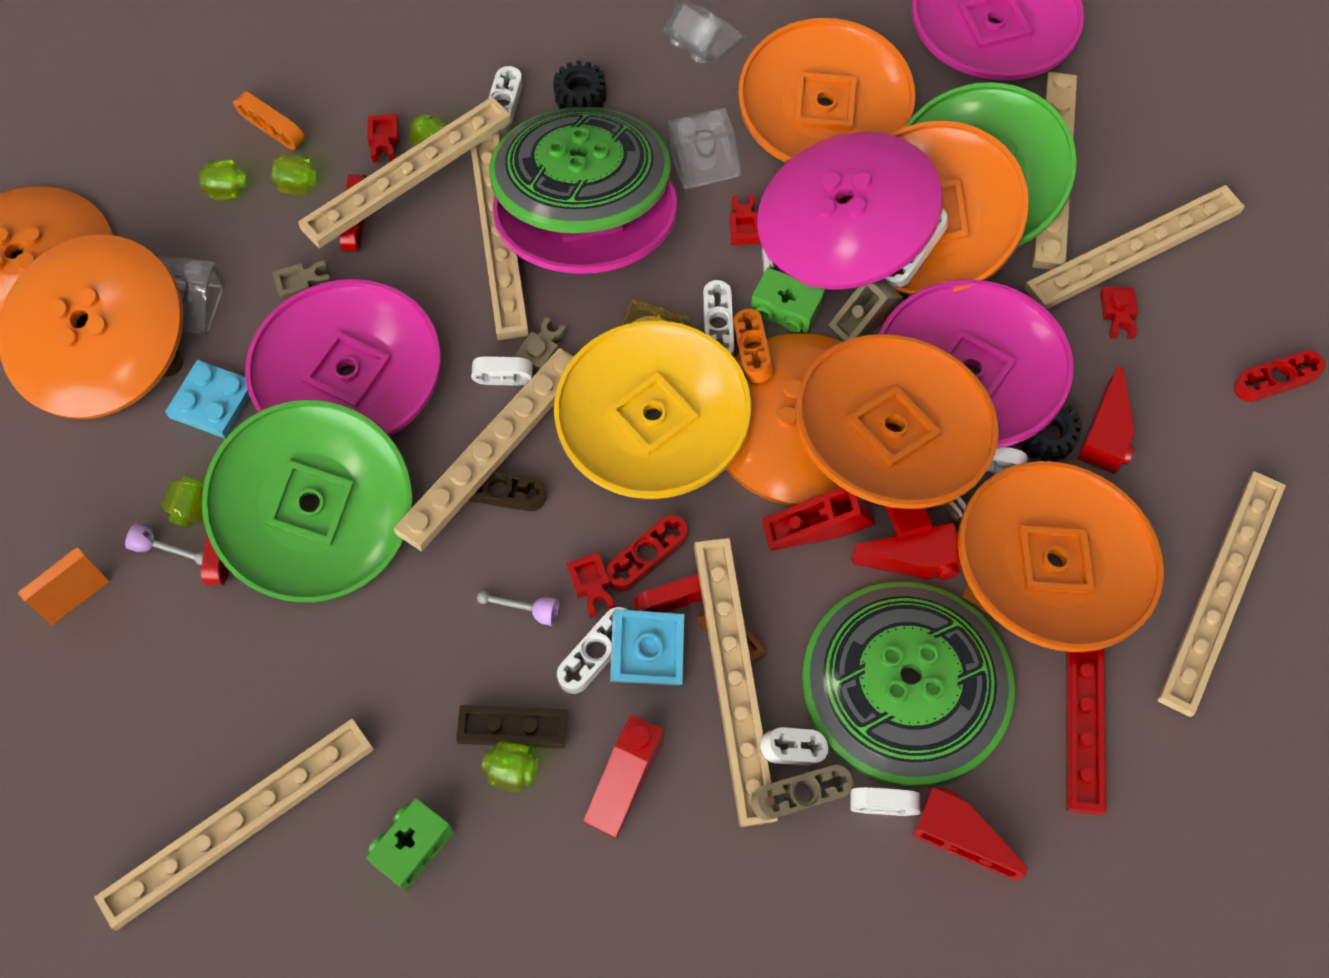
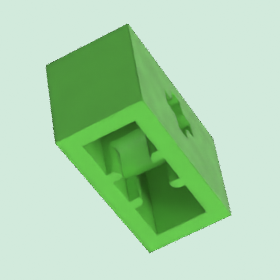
(787, 301)
(404, 863)

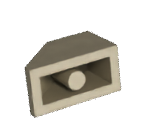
(865, 310)

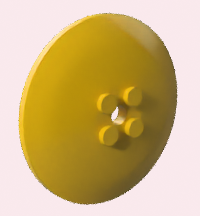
(642, 369)

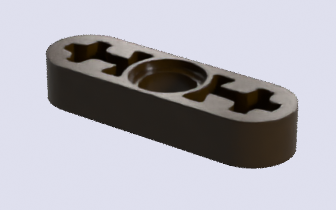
(506, 500)

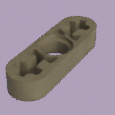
(791, 802)

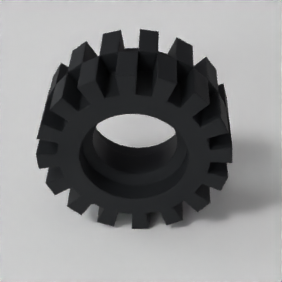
(577, 76)
(1056, 447)

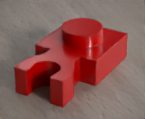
(382, 134)
(743, 222)
(1120, 307)
(590, 579)

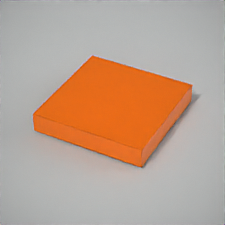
(63, 586)

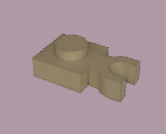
(296, 279)
(541, 347)

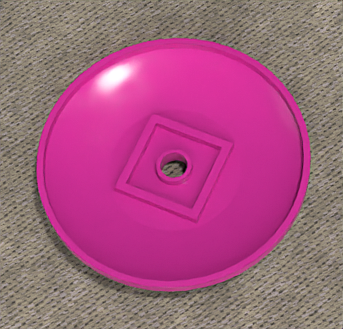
(1024, 44)
(856, 242)
(589, 251)
(340, 326)
(1006, 337)

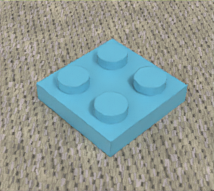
(209, 399)
(647, 647)

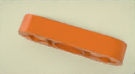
(269, 120)
(761, 353)

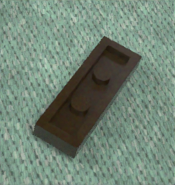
(515, 724)

